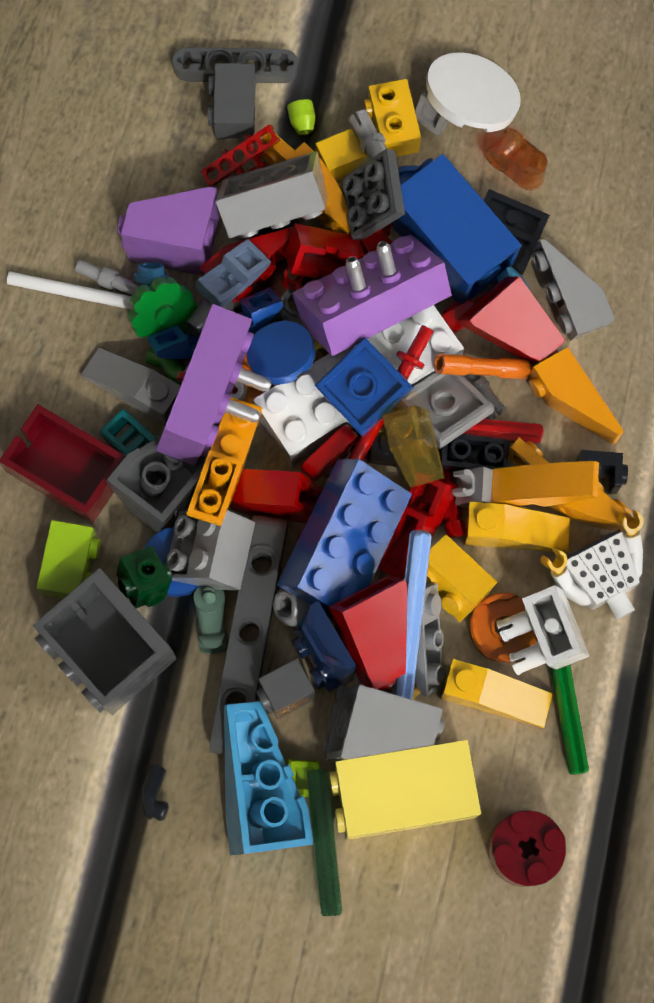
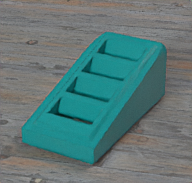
(116, 424)

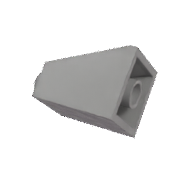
(381, 723)

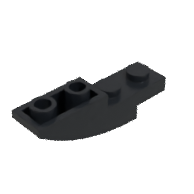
(460, 454)

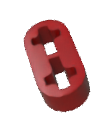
(327, 454)

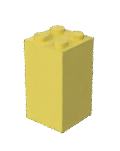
(405, 790)

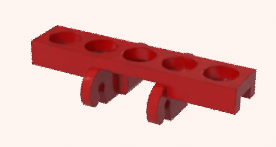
(236, 167)

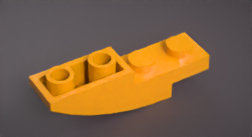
(336, 208)
(223, 468)
(596, 512)

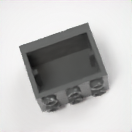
(103, 643)

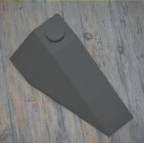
(154, 483)

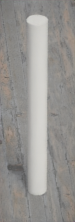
(69, 290)

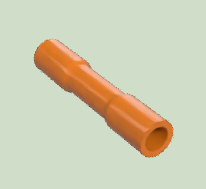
(463, 365)

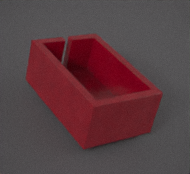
(63, 463)

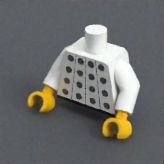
(602, 569)

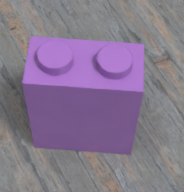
(172, 229)

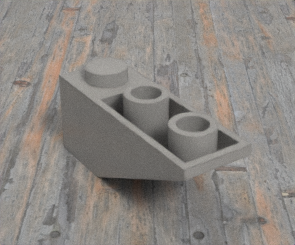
(577, 297)
(429, 668)

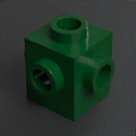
(143, 577)

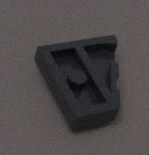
(522, 221)

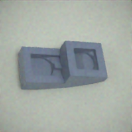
(233, 275)

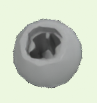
(290, 609)

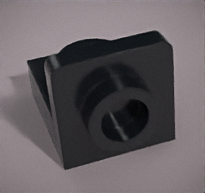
(609, 464)

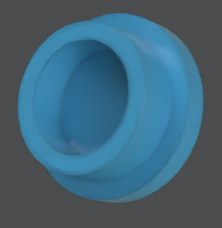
(148, 272)

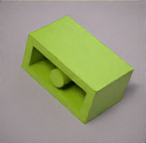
(67, 558)

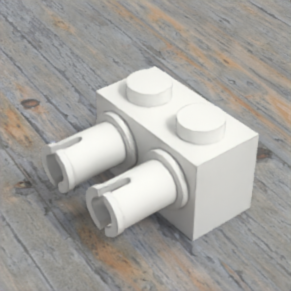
(554, 627)

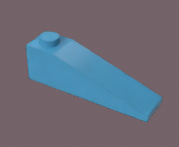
(260, 793)

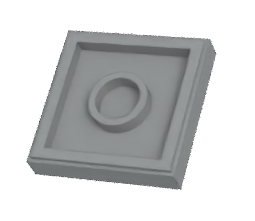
(451, 403)

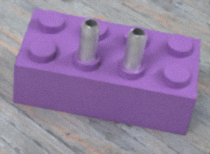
(372, 293)
(208, 387)

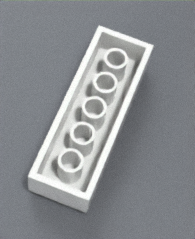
(304, 419)

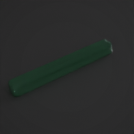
(324, 842)

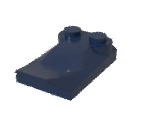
(324, 650)

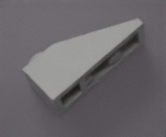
(133, 384)

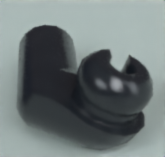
(150, 793)

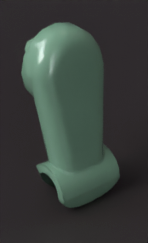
(211, 617)

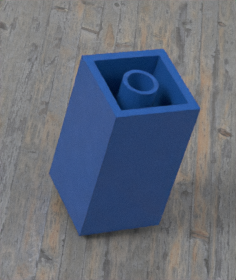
(456, 227)

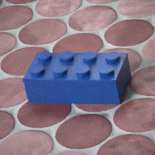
(344, 535)

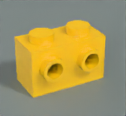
(394, 116)
(459, 578)

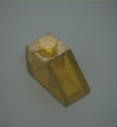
(414, 444)

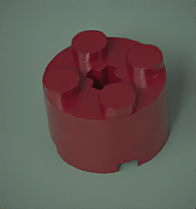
(545, 839)

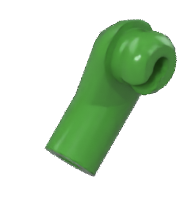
(170, 366)

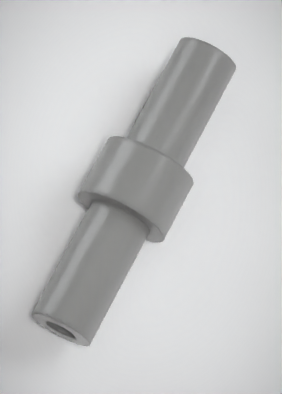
(107, 277)

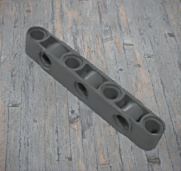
(255, 609)

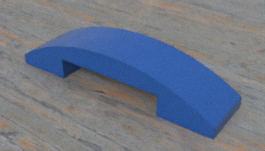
(176, 345)

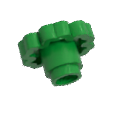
(160, 307)

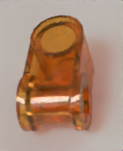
(513, 155)

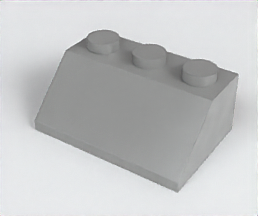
(272, 196)

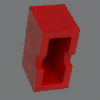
(319, 251)

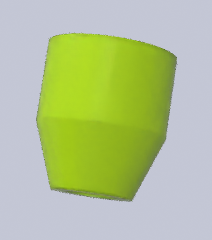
(302, 116)

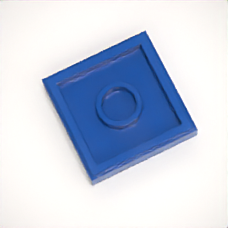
(364, 386)

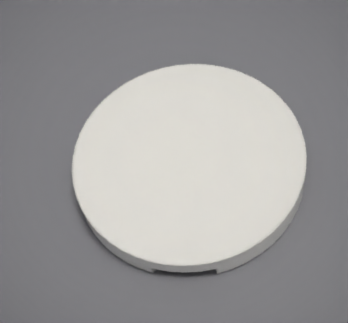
(472, 91)

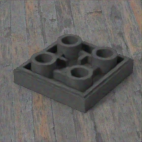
(373, 195)

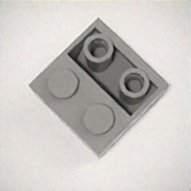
(210, 553)

